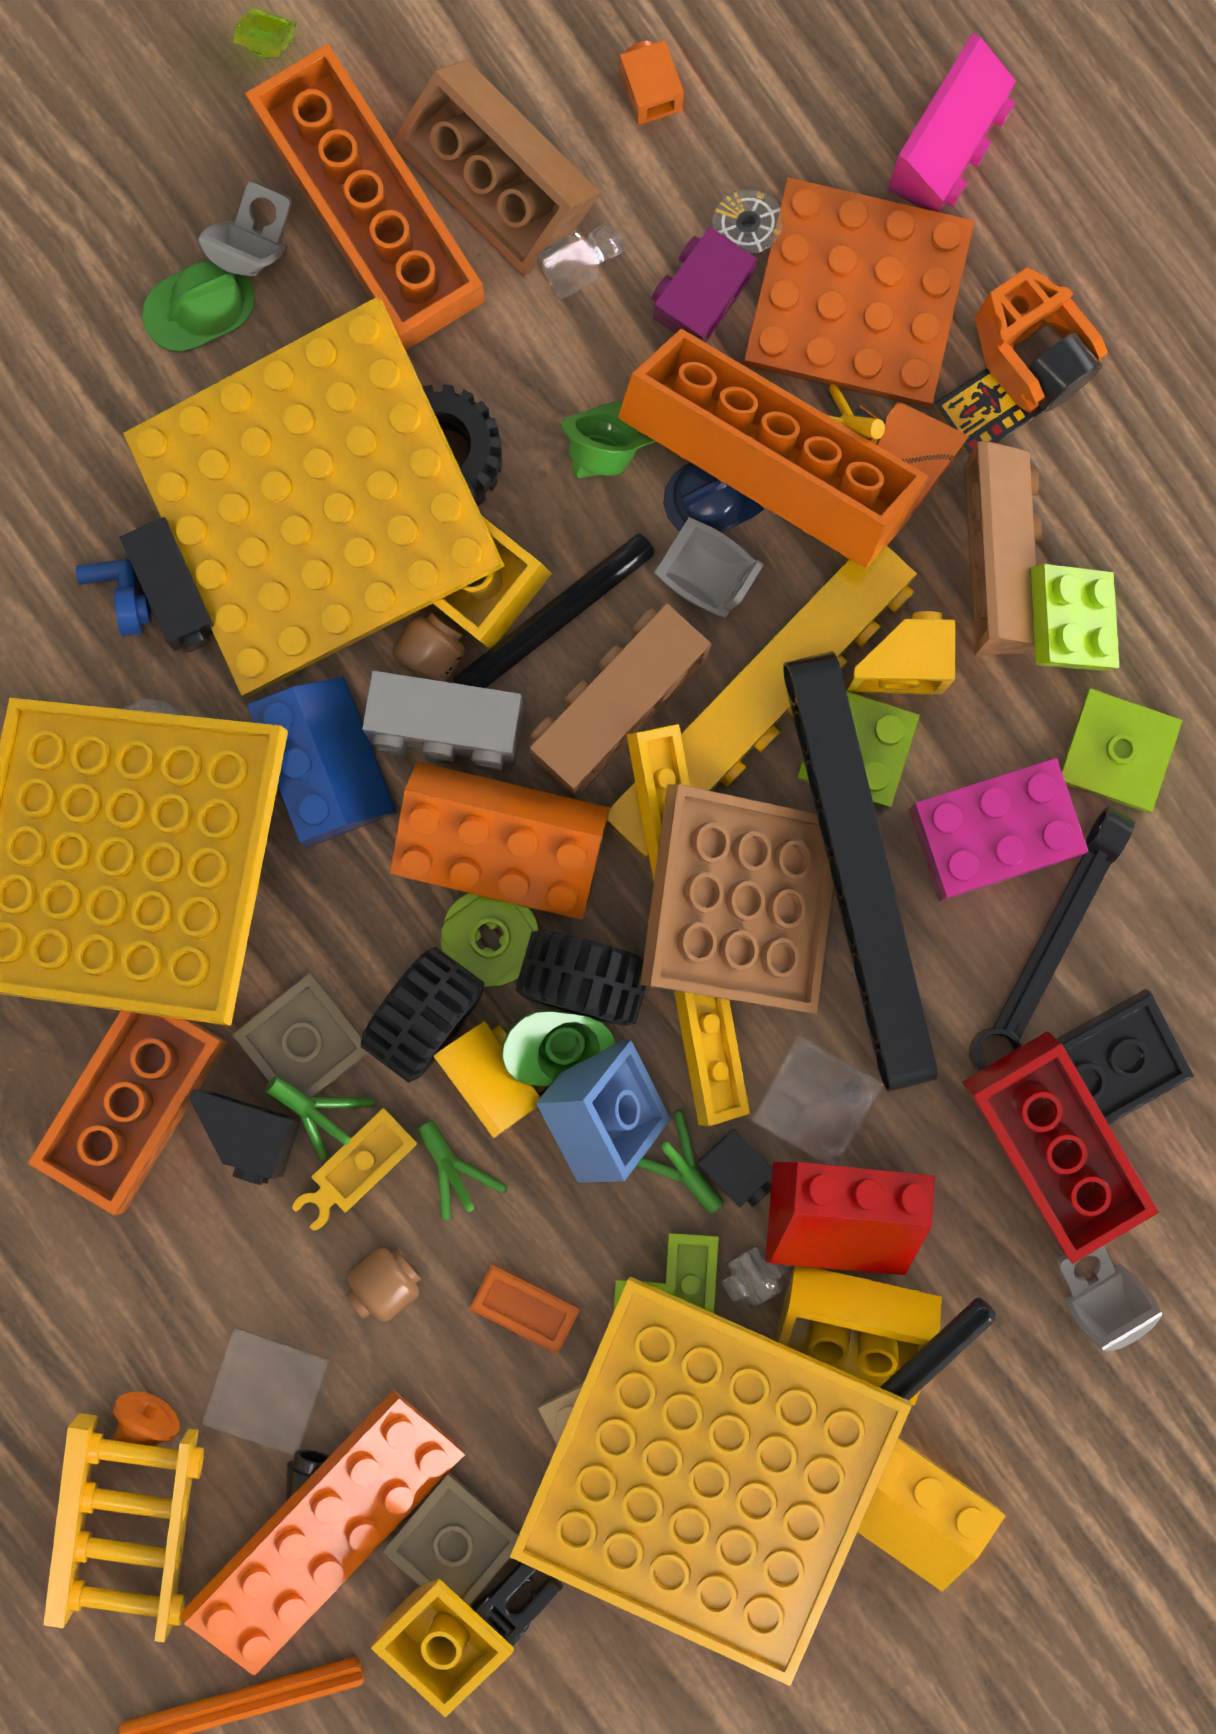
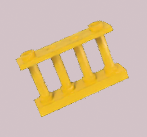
(76, 1545)

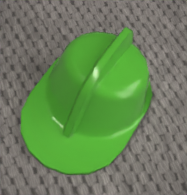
(197, 306)
(601, 441)
(550, 1043)

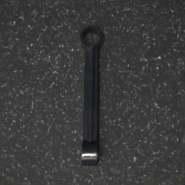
(1105, 844)

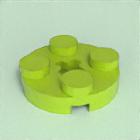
(462, 933)

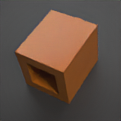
(651, 81)

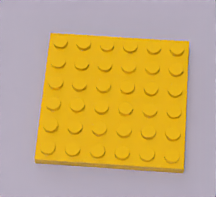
(314, 498)
(131, 855)
(710, 1480)

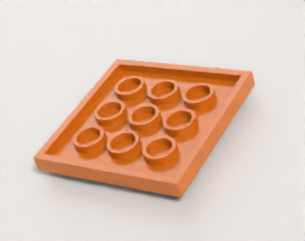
(859, 293)

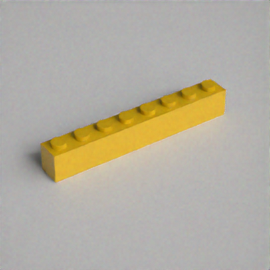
(758, 698)

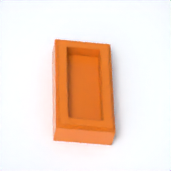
(524, 1308)

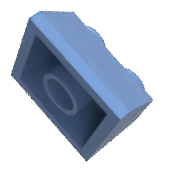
(604, 1114)

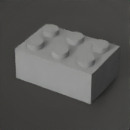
(443, 720)

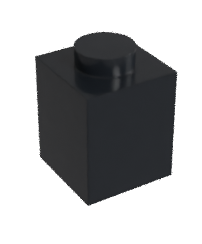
(737, 1169)

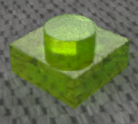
(264, 33)

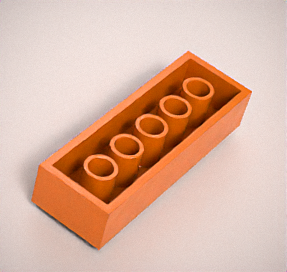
(365, 195)
(772, 447)

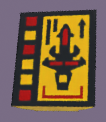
(982, 411)

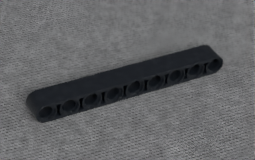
(860, 871)

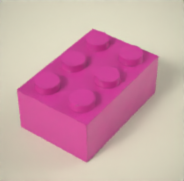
(998, 829)

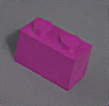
(704, 286)

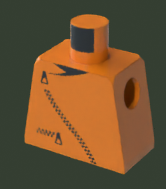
(919, 442)

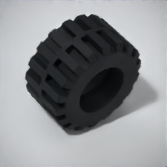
(481, 431)
(582, 977)
(421, 1014)

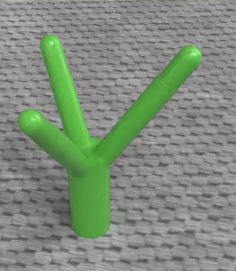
(306, 1106)
(686, 1168)
(446, 1170)

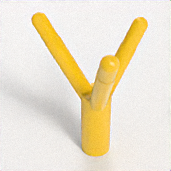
(863, 426)

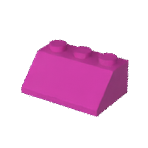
(954, 129)

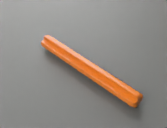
(250, 1700)

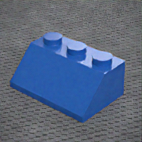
(327, 761)

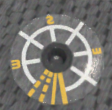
(749, 219)

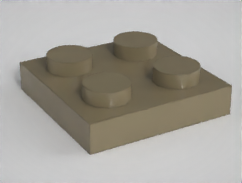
(302, 1038)
(453, 1540)

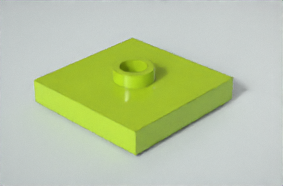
(1120, 750)

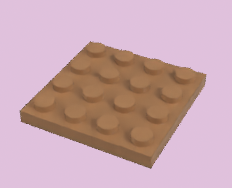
(738, 901)

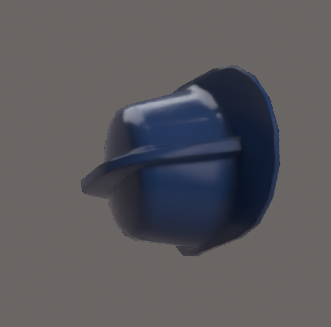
(706, 499)

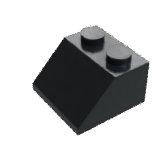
(246, 1135)

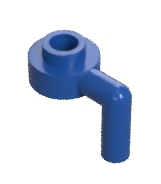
(130, 607)

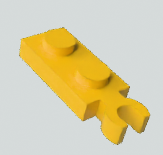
(358, 1166)

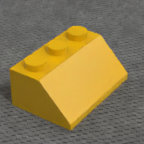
(856, 1322)
(928, 1517)

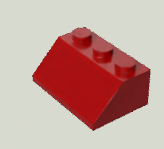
(847, 1217)

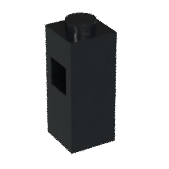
(168, 586)

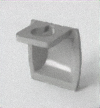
(238, 245)
(708, 568)
(1110, 1307)

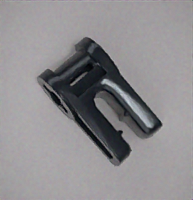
(517, 1620)

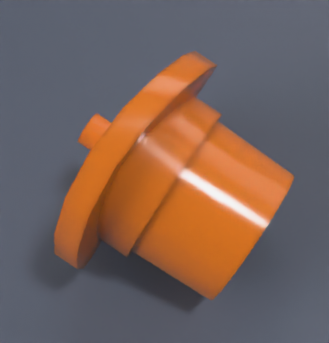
(144, 1419)

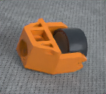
(1019, 311)

